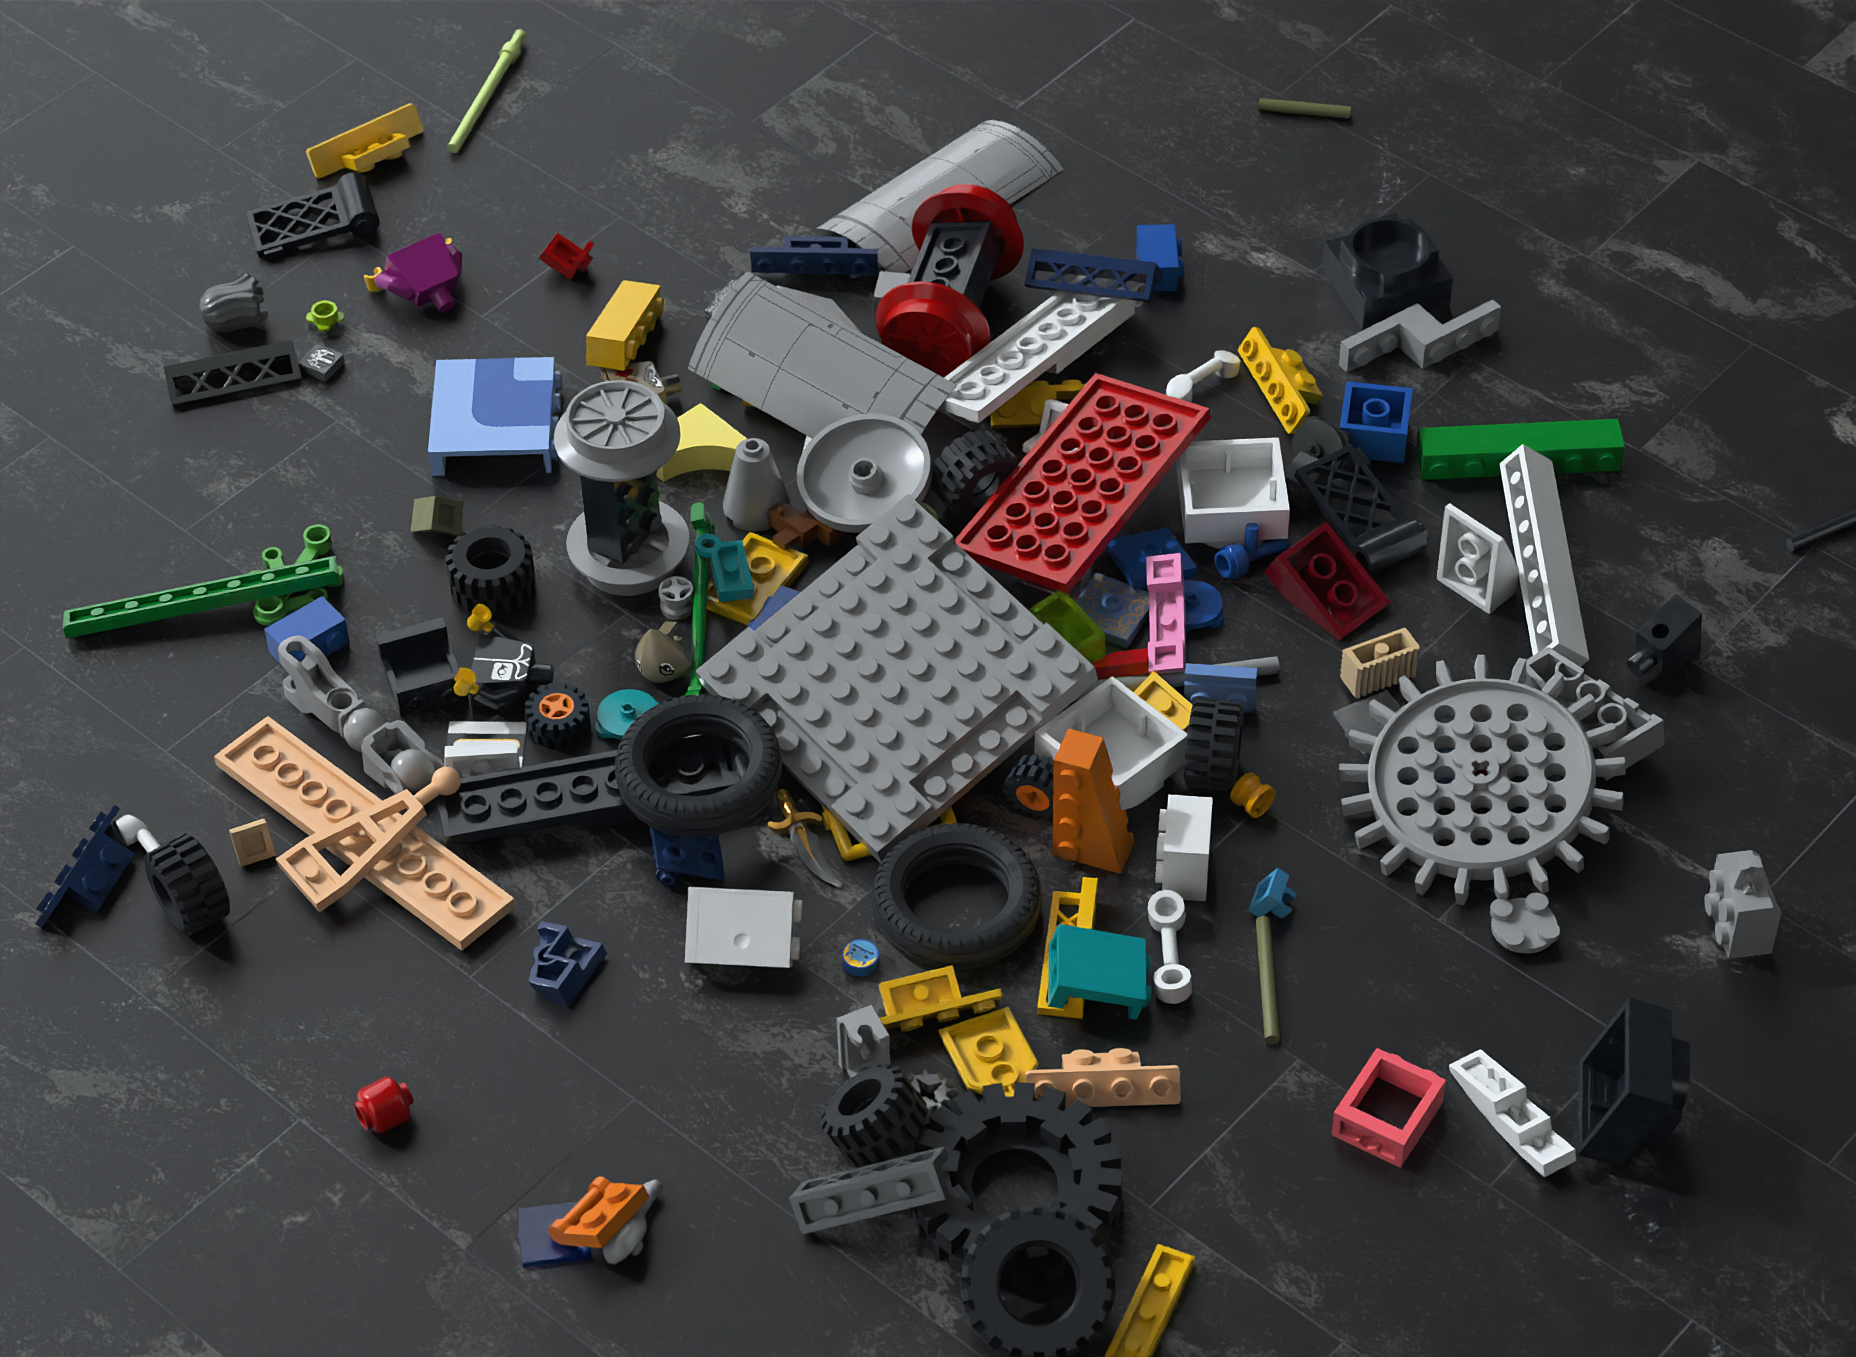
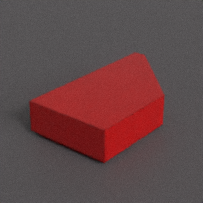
(1122, 664)

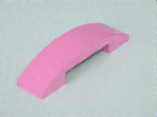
(1166, 614)

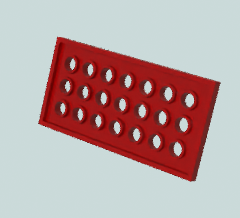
(1115, 507)

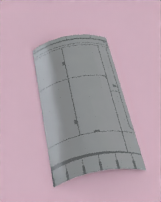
(986, 156)
(808, 363)

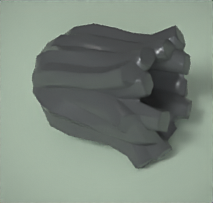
(234, 305)

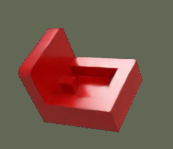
(566, 256)

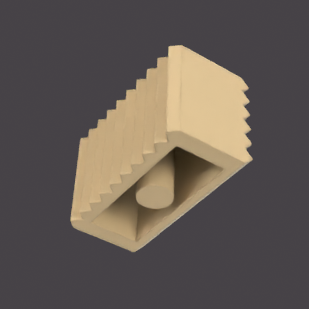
(1379, 662)

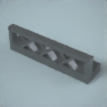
(229, 361)
(870, 1191)

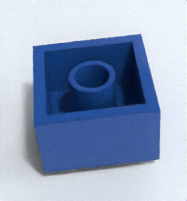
(1377, 419)

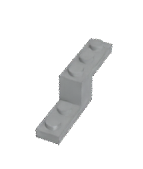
(1419, 336)

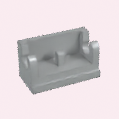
(862, 1041)

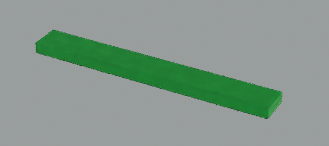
(200, 597)

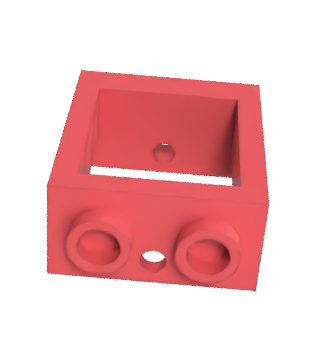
(1374, 1134)

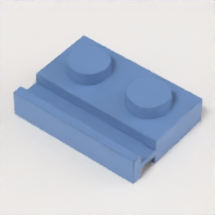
(1221, 684)

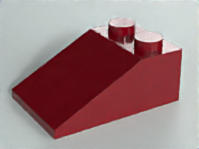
(1327, 582)

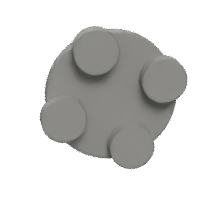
(1524, 923)

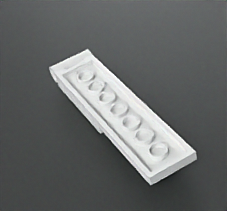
(1037, 343)

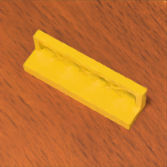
(1084, 919)

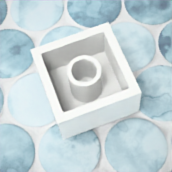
(1184, 846)

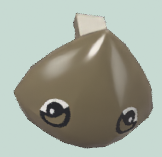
(661, 655)

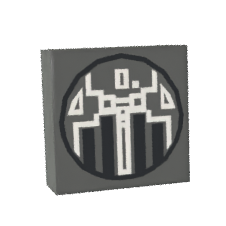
(321, 362)

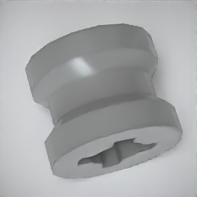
(676, 598)

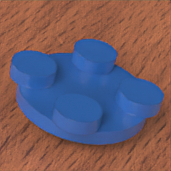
(1202, 605)

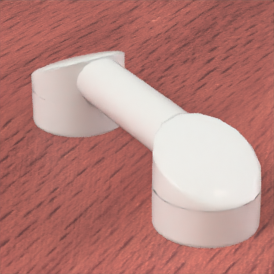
(1223, 364)
(131, 829)

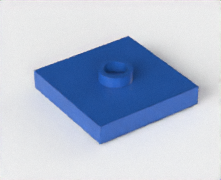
(1131, 552)

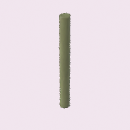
(1267, 980)

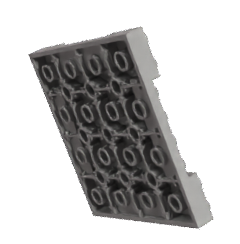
(899, 678)

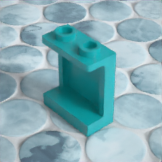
(1098, 968)

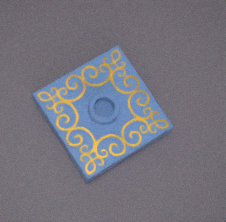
(1115, 608)

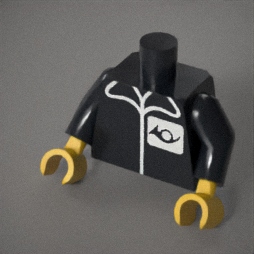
(501, 667)

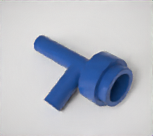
(1234, 560)

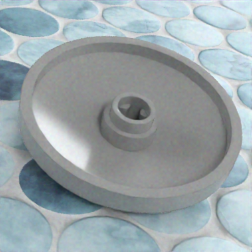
(862, 470)

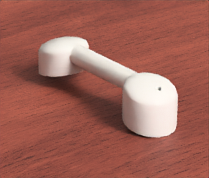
(1167, 916)

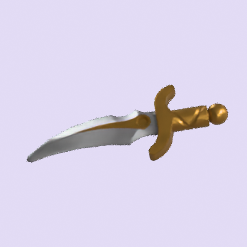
(806, 842)

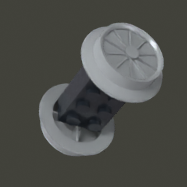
(616, 442)

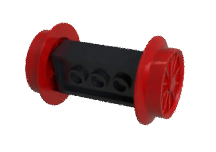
(963, 243)

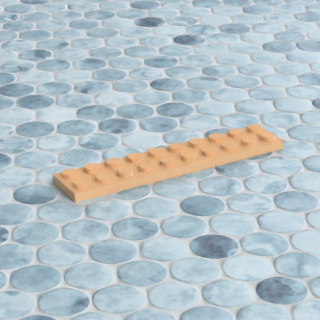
(318, 794)

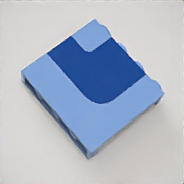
(494, 409)

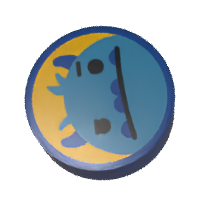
(860, 957)

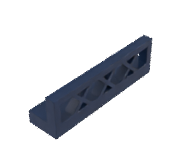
(1092, 267)

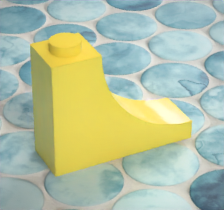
(703, 444)

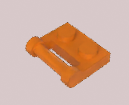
(599, 1214)

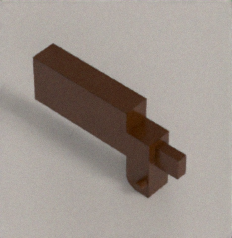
(800, 528)

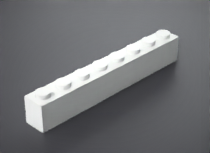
(1543, 555)

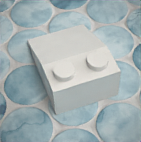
(1475, 561)

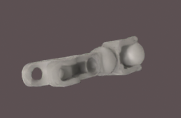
(364, 729)

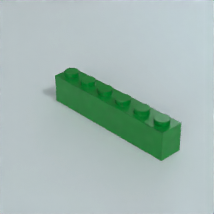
(1481, 448)

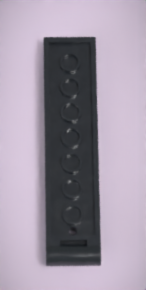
(581, 789)

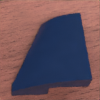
(563, 963)

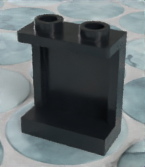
(419, 666)

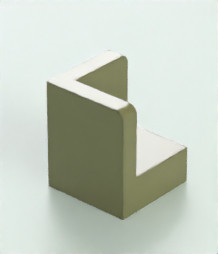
(437, 515)

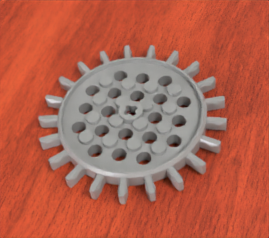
(1482, 779)

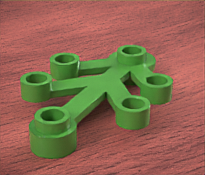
(272, 609)

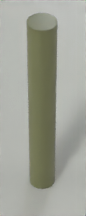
(1305, 108)

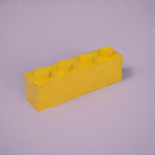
(624, 325)

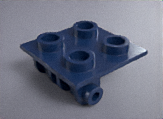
(687, 856)

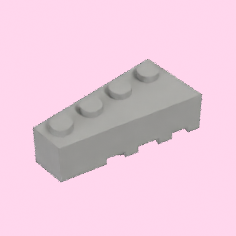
(1635, 730)

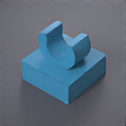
(1271, 894)

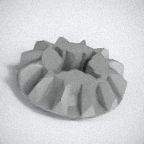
(943, 1090)

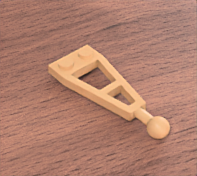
(315, 875)

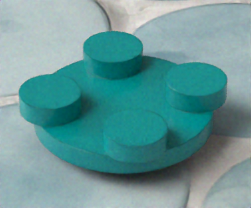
(620, 711)

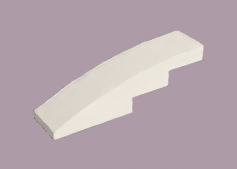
(1509, 1111)

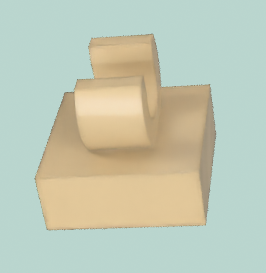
(252, 842)

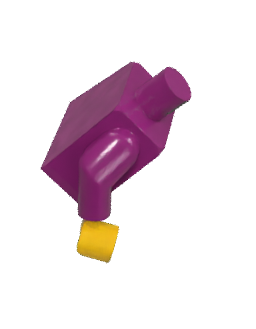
(421, 273)

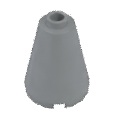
(753, 486)

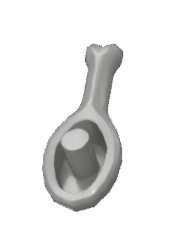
(629, 1237)

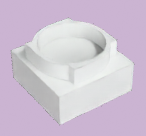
(1230, 486)
(1138, 739)

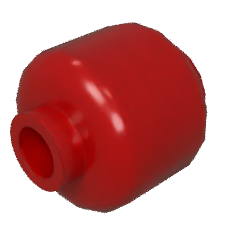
(383, 1105)

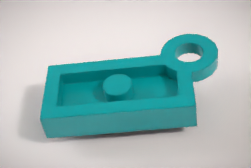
(728, 567)

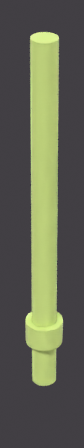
(508, 56)

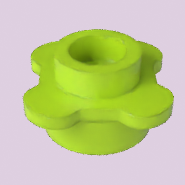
(325, 315)

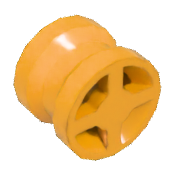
(1252, 795)

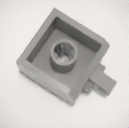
(1742, 905)

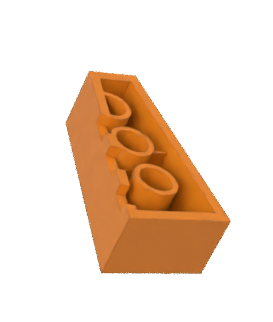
(1087, 806)

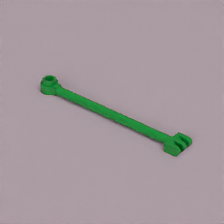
(703, 525)

